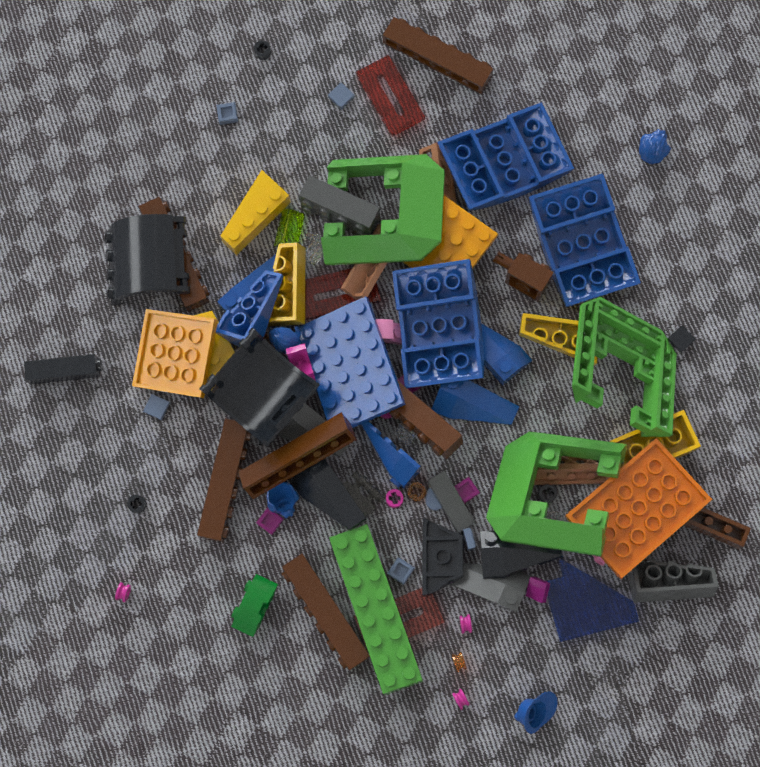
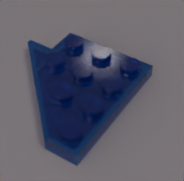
(586, 605)

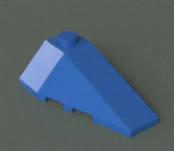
(229, 300)
(252, 310)
(502, 355)
(473, 403)
(397, 463)

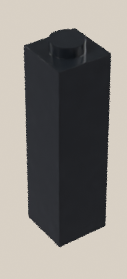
(62, 369)

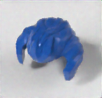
(654, 147)
(284, 338)
(282, 499)

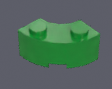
(253, 605)

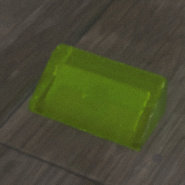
(289, 227)

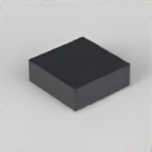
(681, 339)

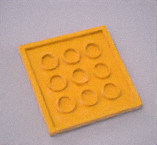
(461, 238)
(174, 352)

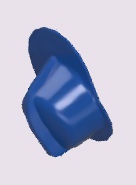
(536, 712)

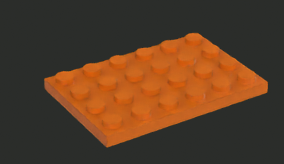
(643, 506)

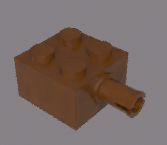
(525, 274)

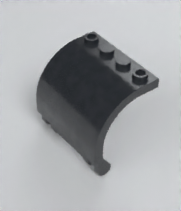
(146, 256)
(259, 388)

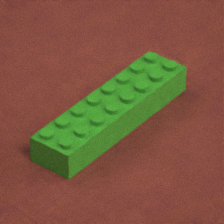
(375, 610)

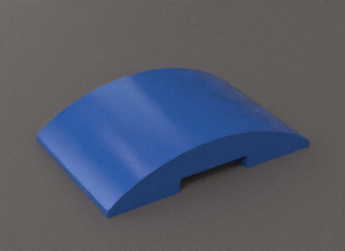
(506, 158)
(583, 240)
(439, 324)

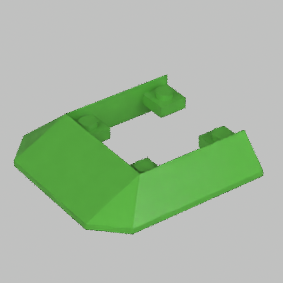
(420, 211)
(614, 330)
(523, 520)

